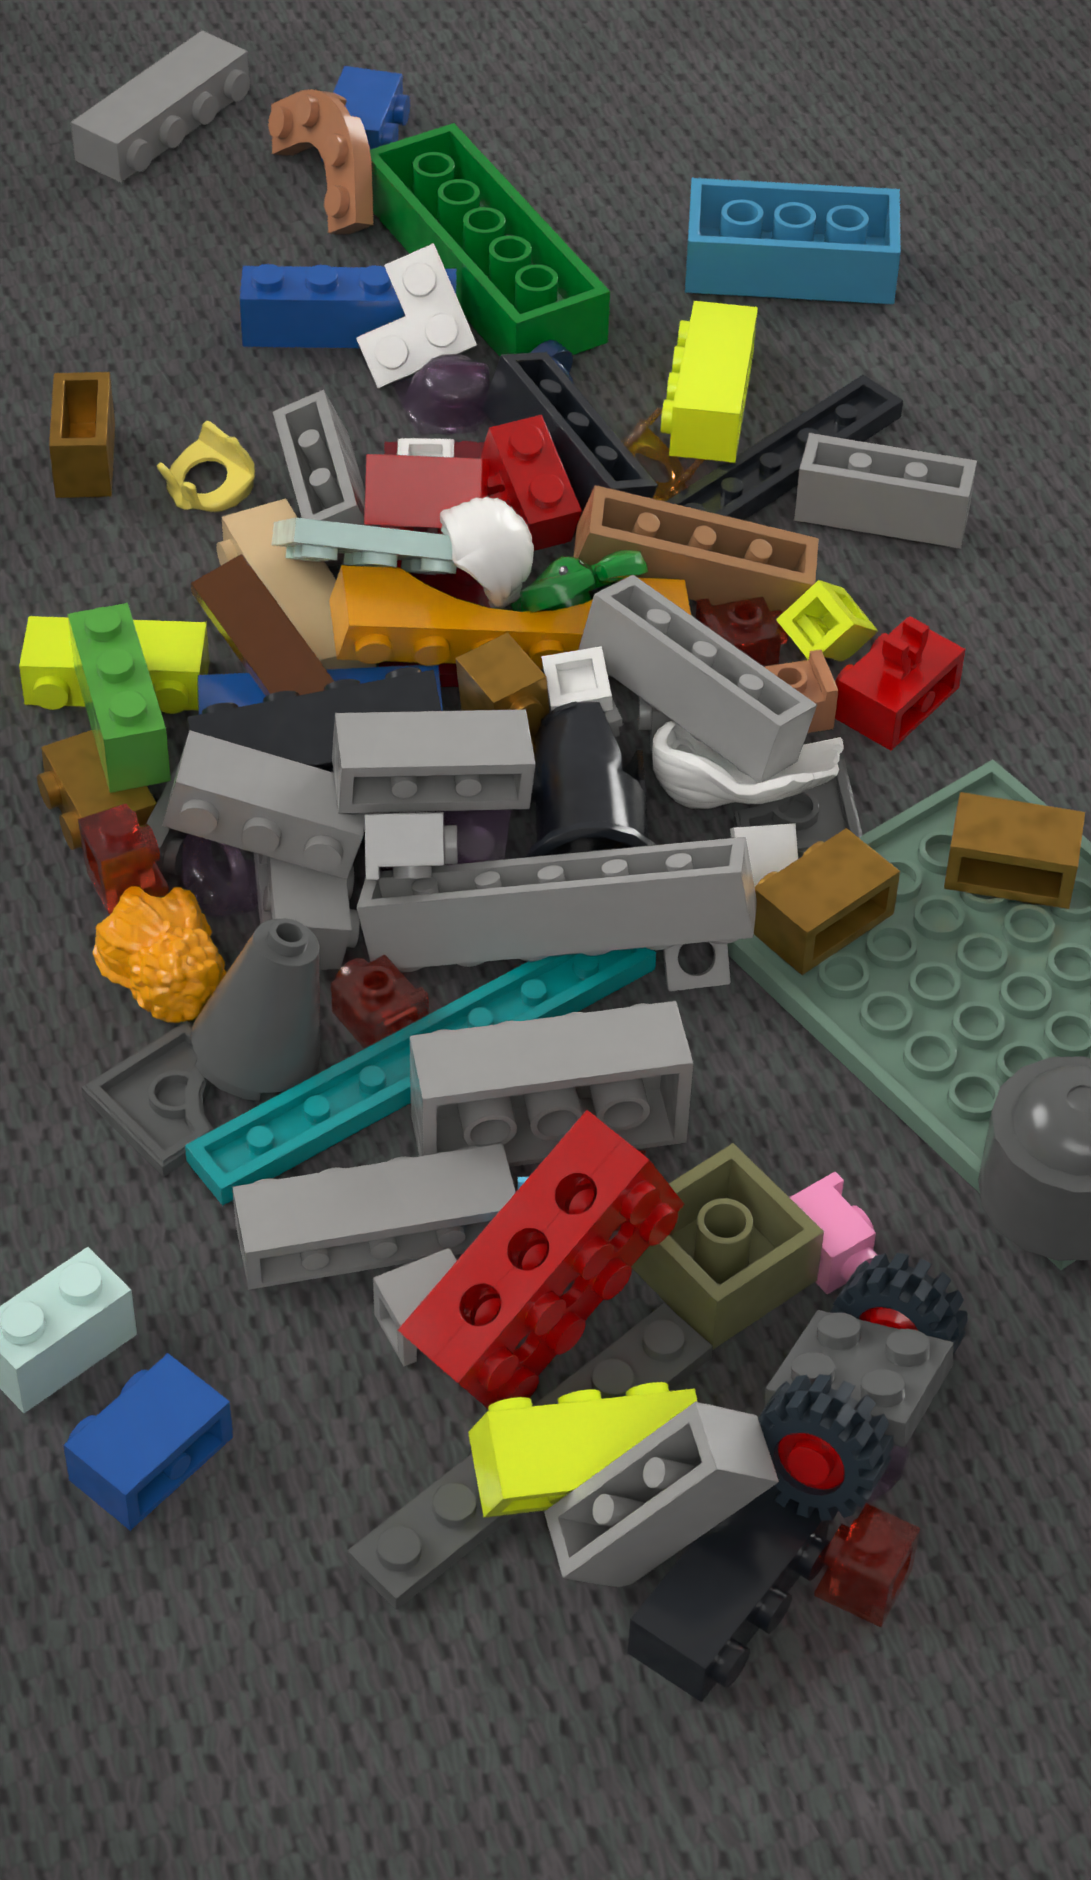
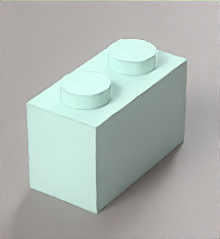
(62, 1328)

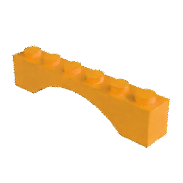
(398, 618)

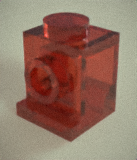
(747, 626)
(120, 855)
(374, 996)
(869, 1564)

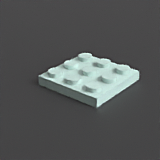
(364, 545)

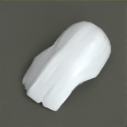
(490, 546)
(705, 779)

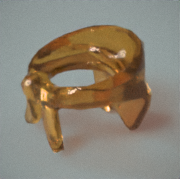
(646, 442)

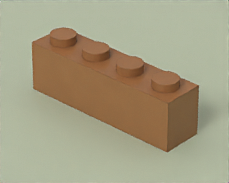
(711, 552)

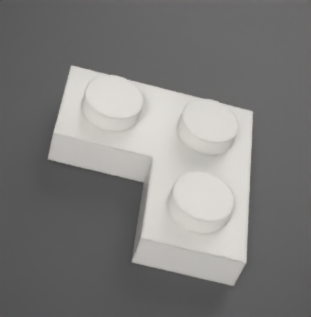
(431, 324)

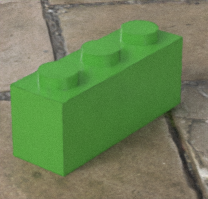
(119, 697)

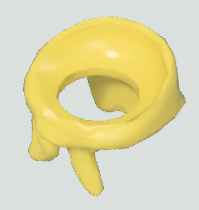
(217, 447)

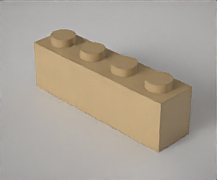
(296, 585)

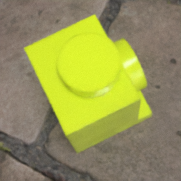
(827, 621)

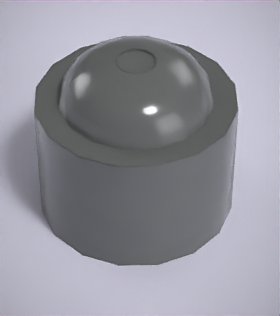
(1039, 1159)

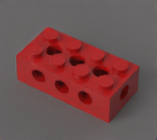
(530, 1253)

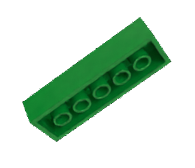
(512, 268)

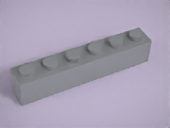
(562, 905)

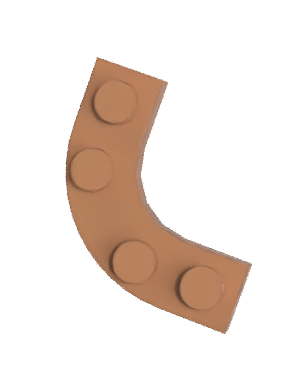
(324, 122)

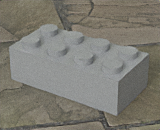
(540, 1075)

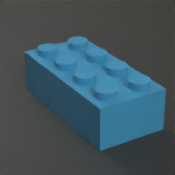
(793, 241)

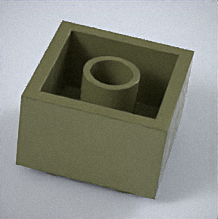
(733, 1248)

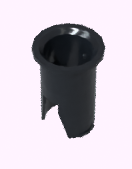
(582, 789)

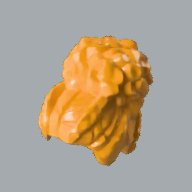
(160, 953)

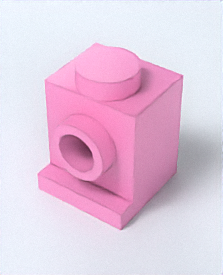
(846, 1229)

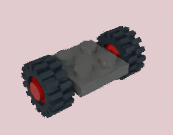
(859, 1384)

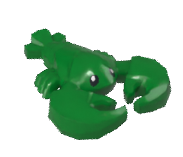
(569, 580)

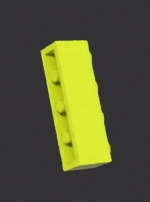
(709, 381)

